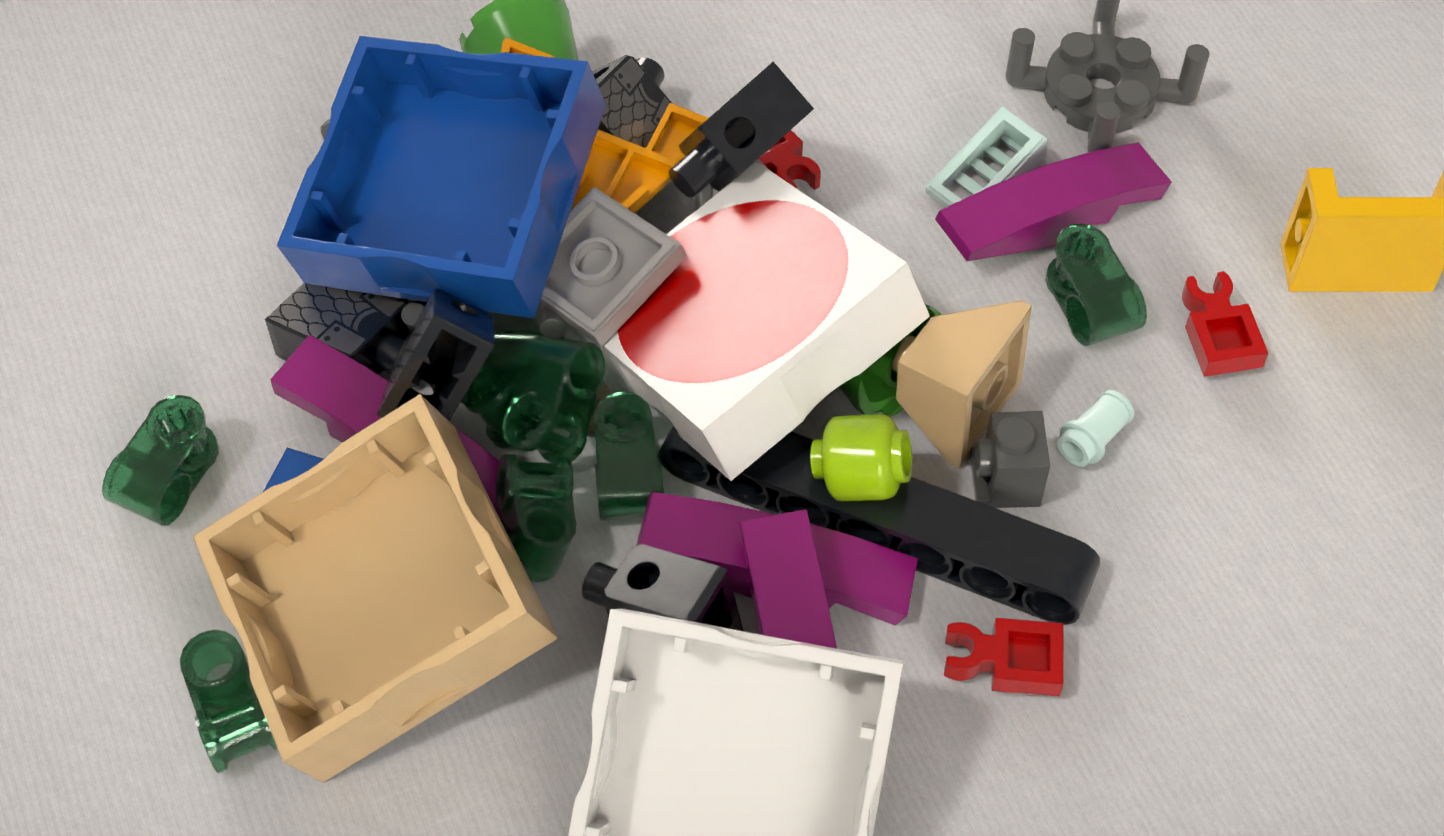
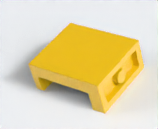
(1362, 240)

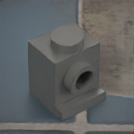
(1011, 460)

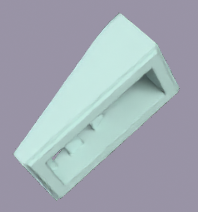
(1000, 128)

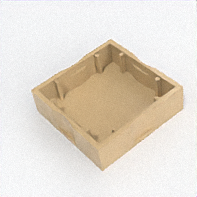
(372, 590)

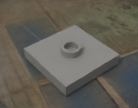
(607, 266)

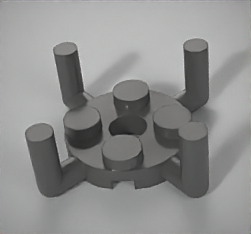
(1103, 56)

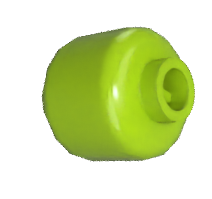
(862, 457)

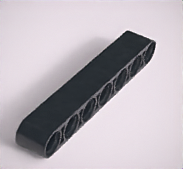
(947, 532)

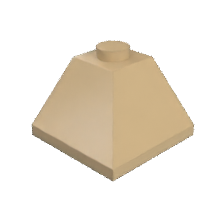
(961, 373)

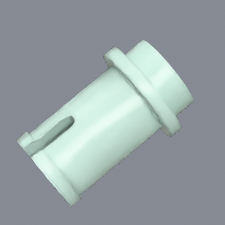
(1085, 439)

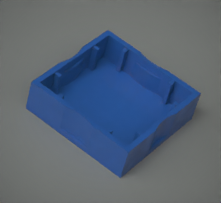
(445, 175)

